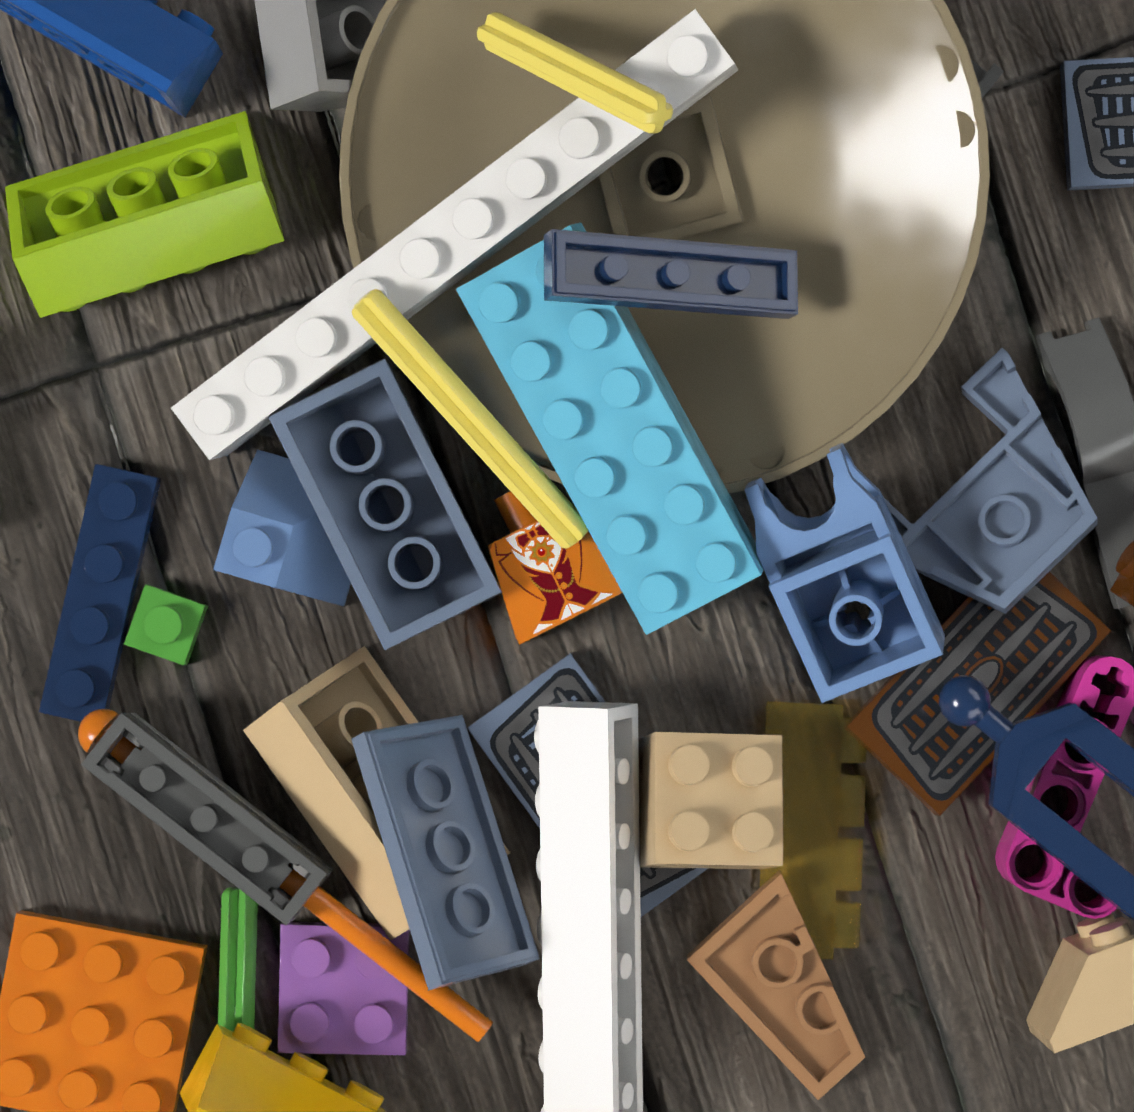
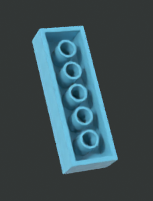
(615, 441)

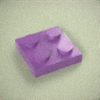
(338, 996)

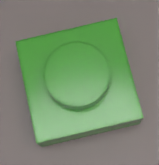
(166, 624)

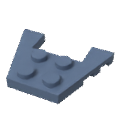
(1010, 511)

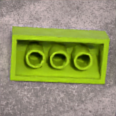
(141, 215)

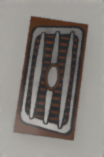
(1017, 658)

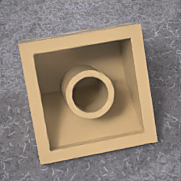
(1087, 985)

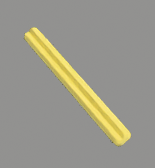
(469, 418)

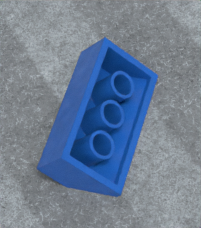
(132, 41)

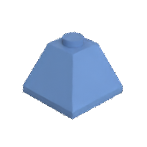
(278, 536)

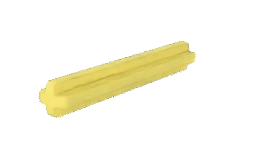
(575, 73)

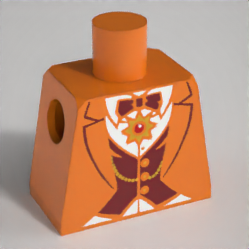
(541, 579)

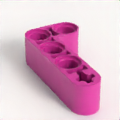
(1080, 782)

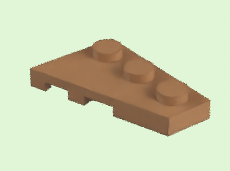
(779, 987)

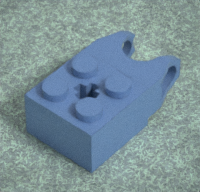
(841, 559)

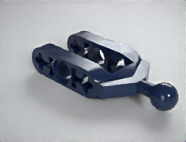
(1019, 756)

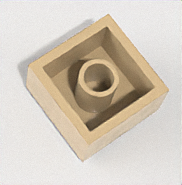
(710, 800)

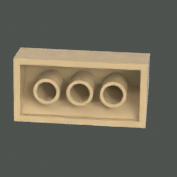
(314, 759)

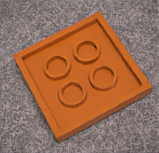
(95, 1017)

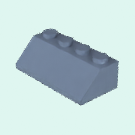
(385, 504)

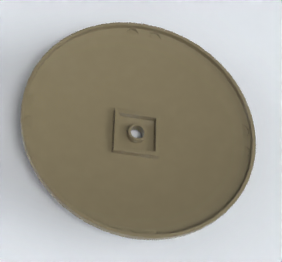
(833, 139)

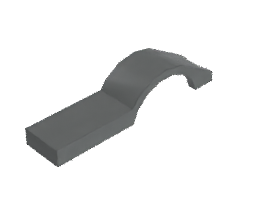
(1103, 433)

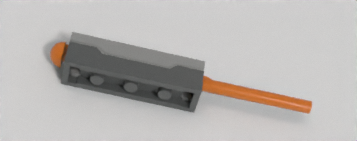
(242, 844)

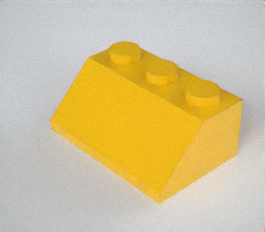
(244, 1076)

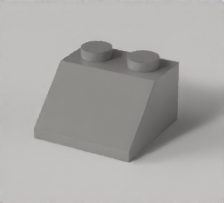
(312, 49)

